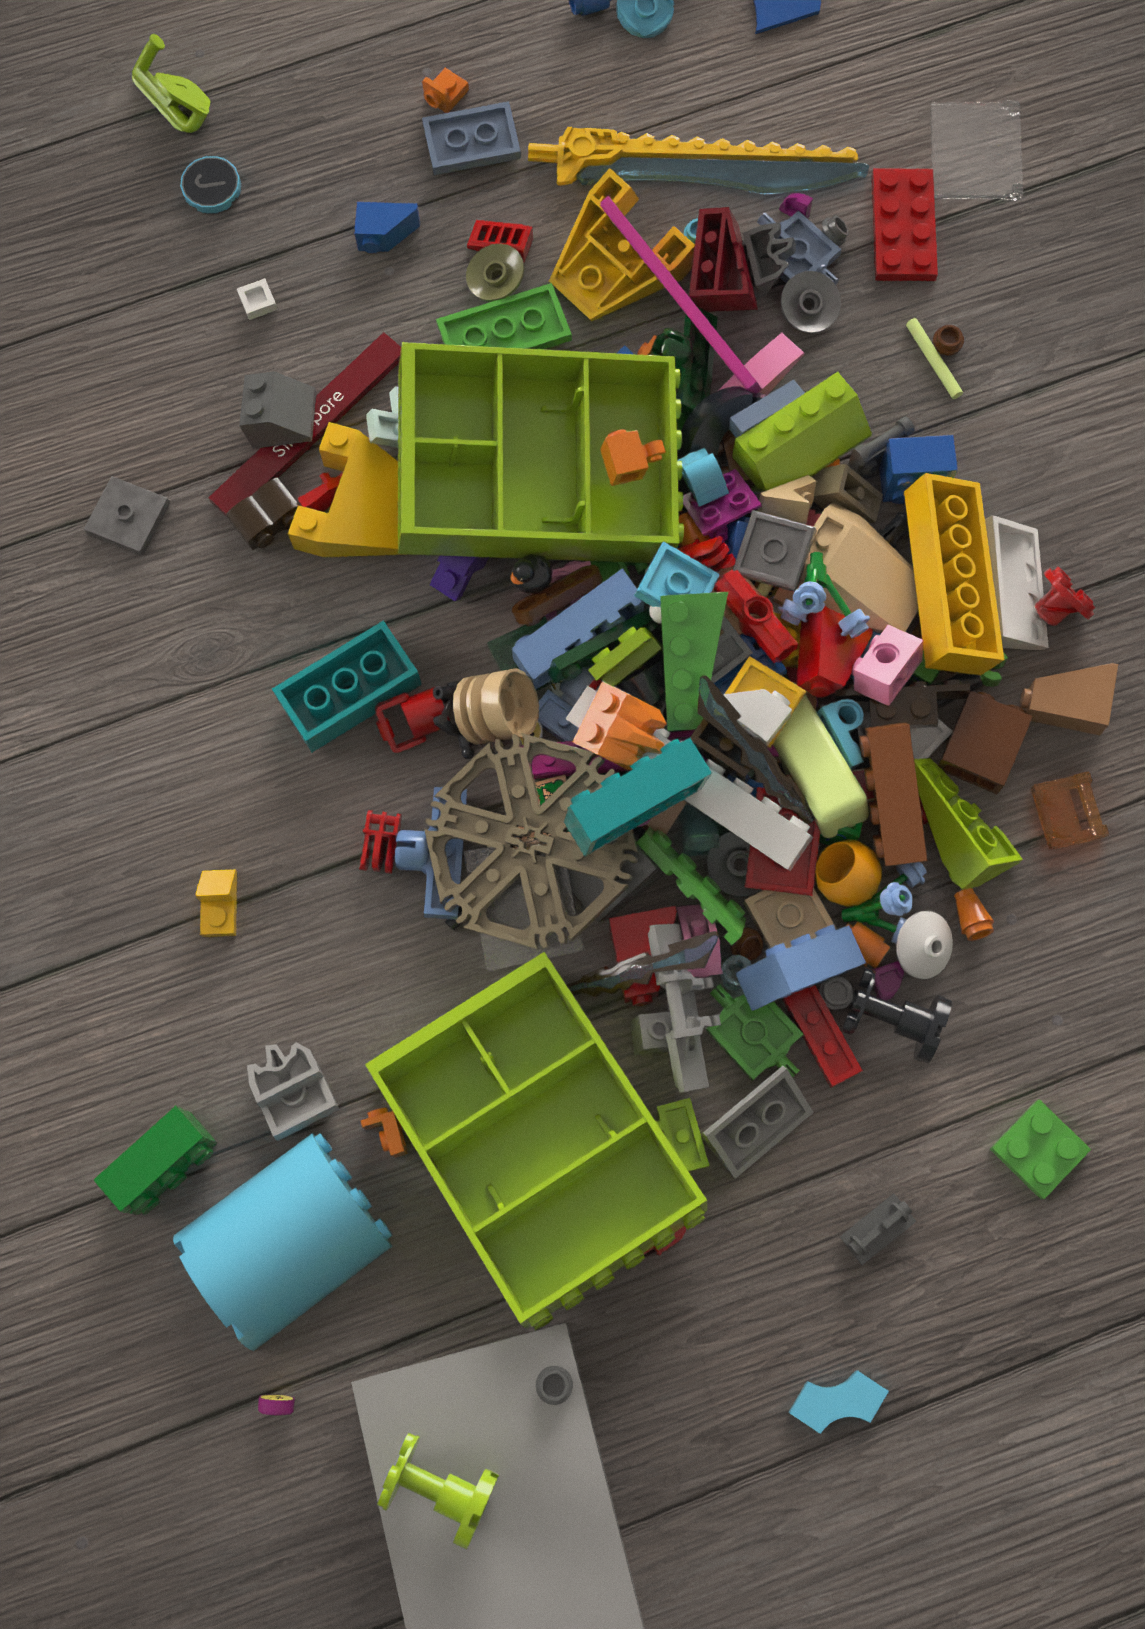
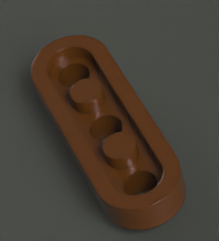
(557, 595)

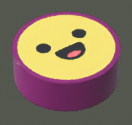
(276, 1404)

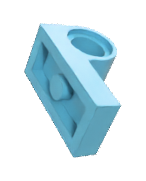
(703, 476)
(840, 731)

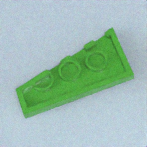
(690, 644)
(693, 885)

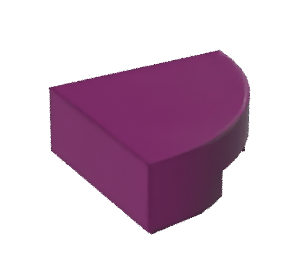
(797, 202)
(888, 980)

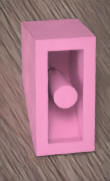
(693, 924)

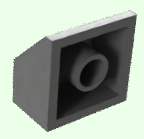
(276, 410)

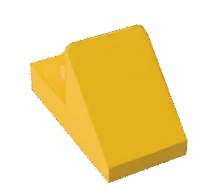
(218, 903)

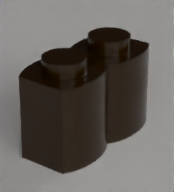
(263, 514)

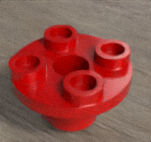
(1062, 599)

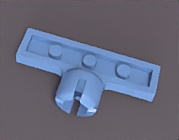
(414, 855)

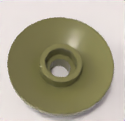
(490, 263)

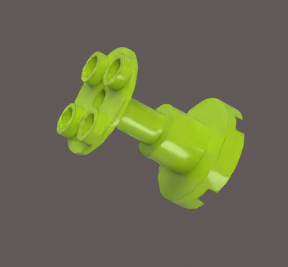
(452, 1496)

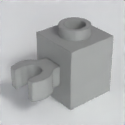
(650, 1033)

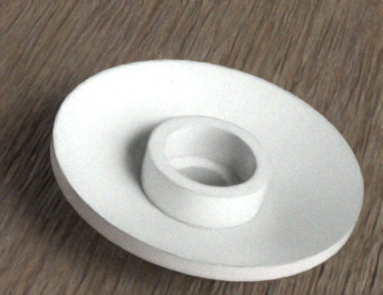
(924, 945)

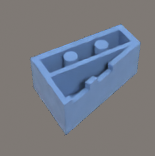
(800, 966)

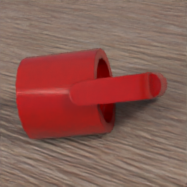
(419, 713)

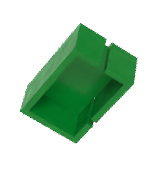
(156, 1162)

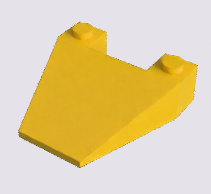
(601, 267)
(364, 506)

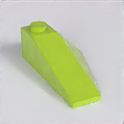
(964, 841)

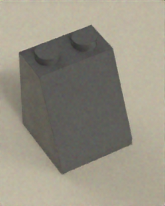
(644, 875)

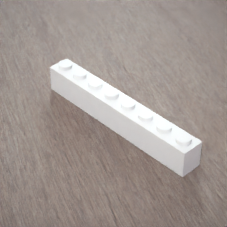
(733, 805)

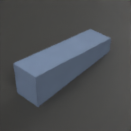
(764, 408)

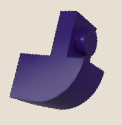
(455, 573)

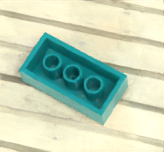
(317, 696)
(636, 796)

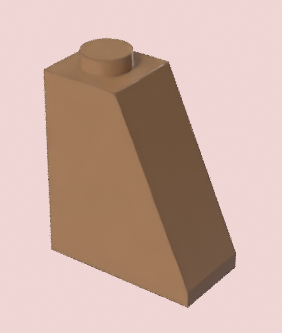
(1073, 699)

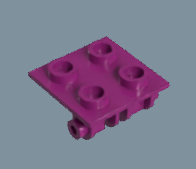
(715, 515)

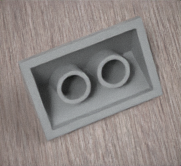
(757, 1122)

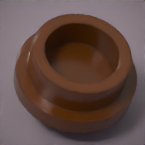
(948, 340)
(748, 945)

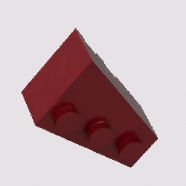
(720, 264)

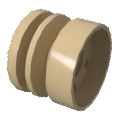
(496, 706)

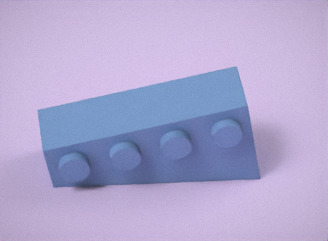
(585, 619)

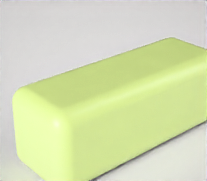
(820, 772)

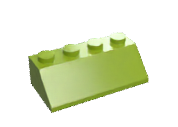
(803, 435)

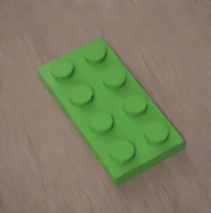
(518, 321)

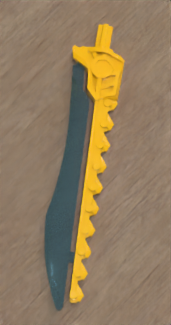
(763, 170)

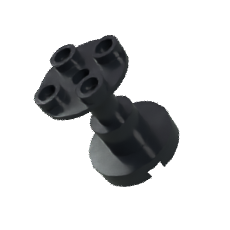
(909, 1019)

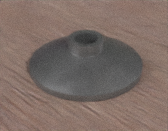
(817, 290)

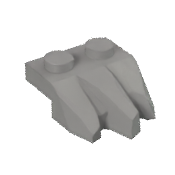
(291, 1090)

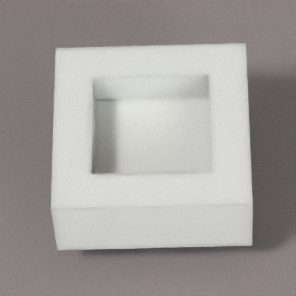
(257, 299)

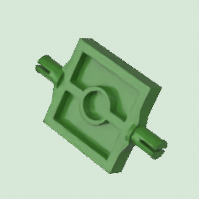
(755, 1037)

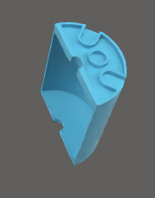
(281, 1242)

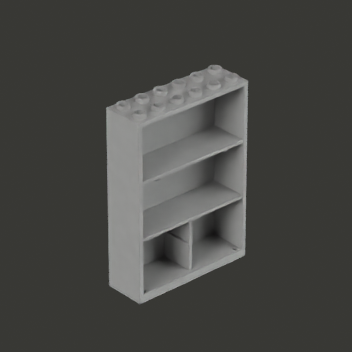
(549, 1531)

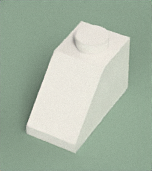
(761, 712)

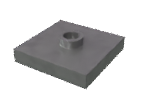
(126, 515)
(774, 550)

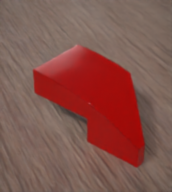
(322, 496)

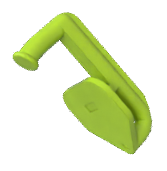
(169, 91)

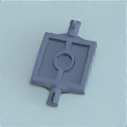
(813, 247)

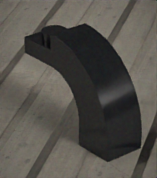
(711, 419)

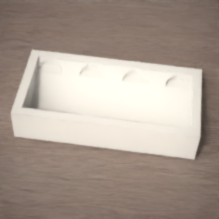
(1017, 583)

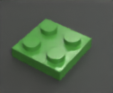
(1040, 1149)

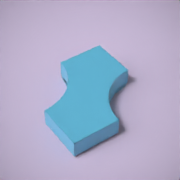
(853, 1398)

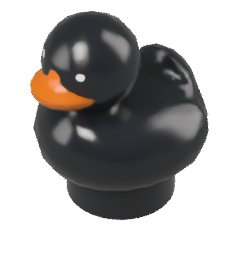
(532, 574)

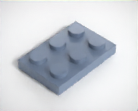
(471, 138)

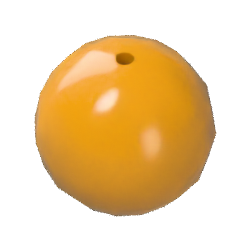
(848, 873)

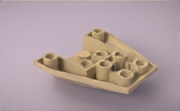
(863, 570)

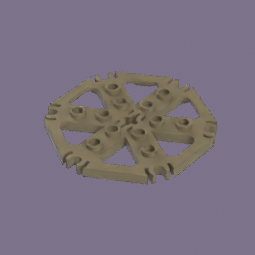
(508, 864)

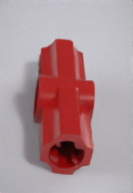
(766, 631)

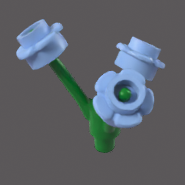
(811, 598)
(893, 898)

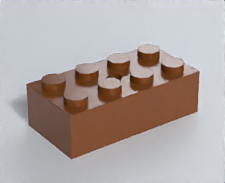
(895, 794)

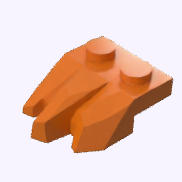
(620, 727)

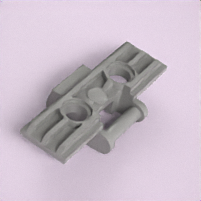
(684, 1037)

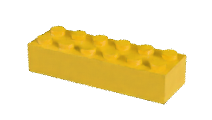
(953, 575)

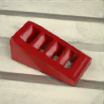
(518, 232)

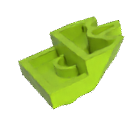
(633, 653)

